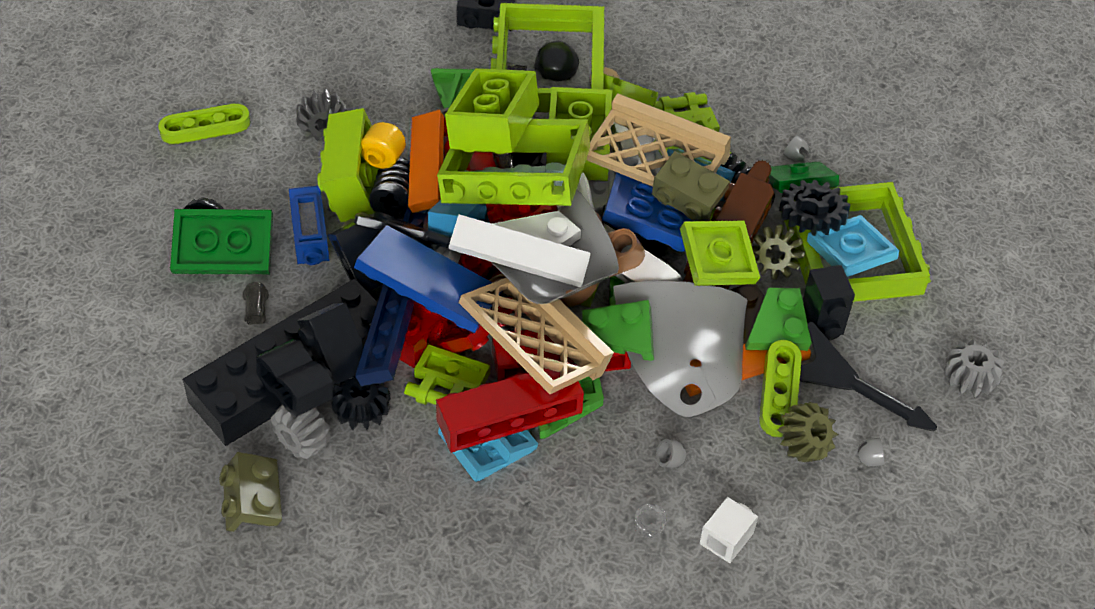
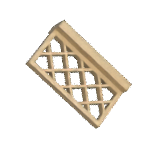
(667, 131)
(552, 319)

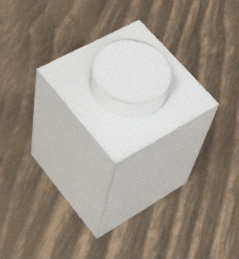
(728, 529)

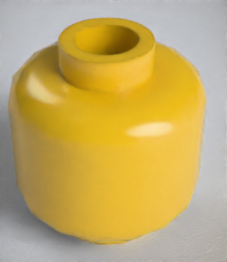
(383, 145)

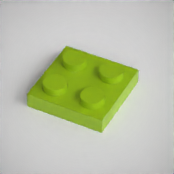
(719, 253)

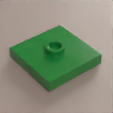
(784, 175)

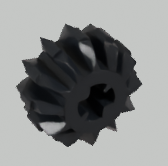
(360, 403)

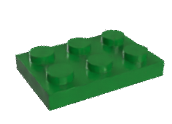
(221, 241)

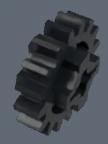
(814, 207)

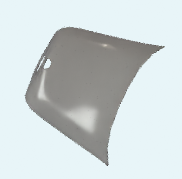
(593, 239)
(686, 326)

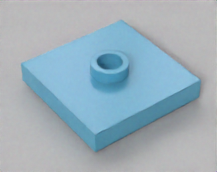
(855, 246)

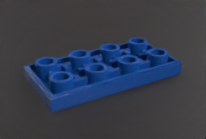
(422, 275)

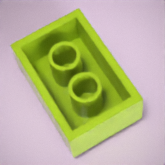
(582, 104)
(492, 110)
(344, 172)

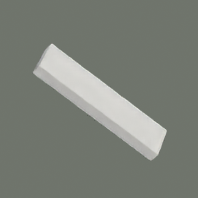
(519, 250)

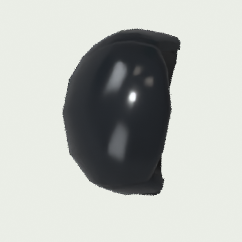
(556, 61)

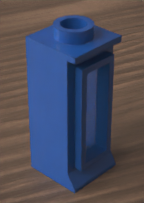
(308, 225)

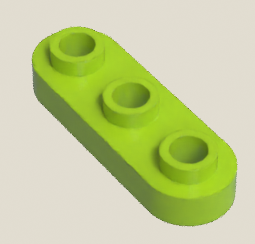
(204, 123)
(779, 376)

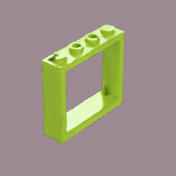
(551, 18)
(521, 187)
(882, 197)

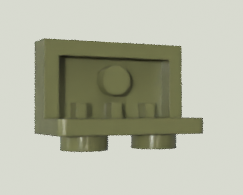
(689, 187)
(250, 491)

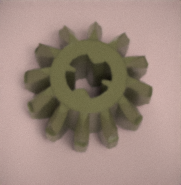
(785, 245)
(807, 432)

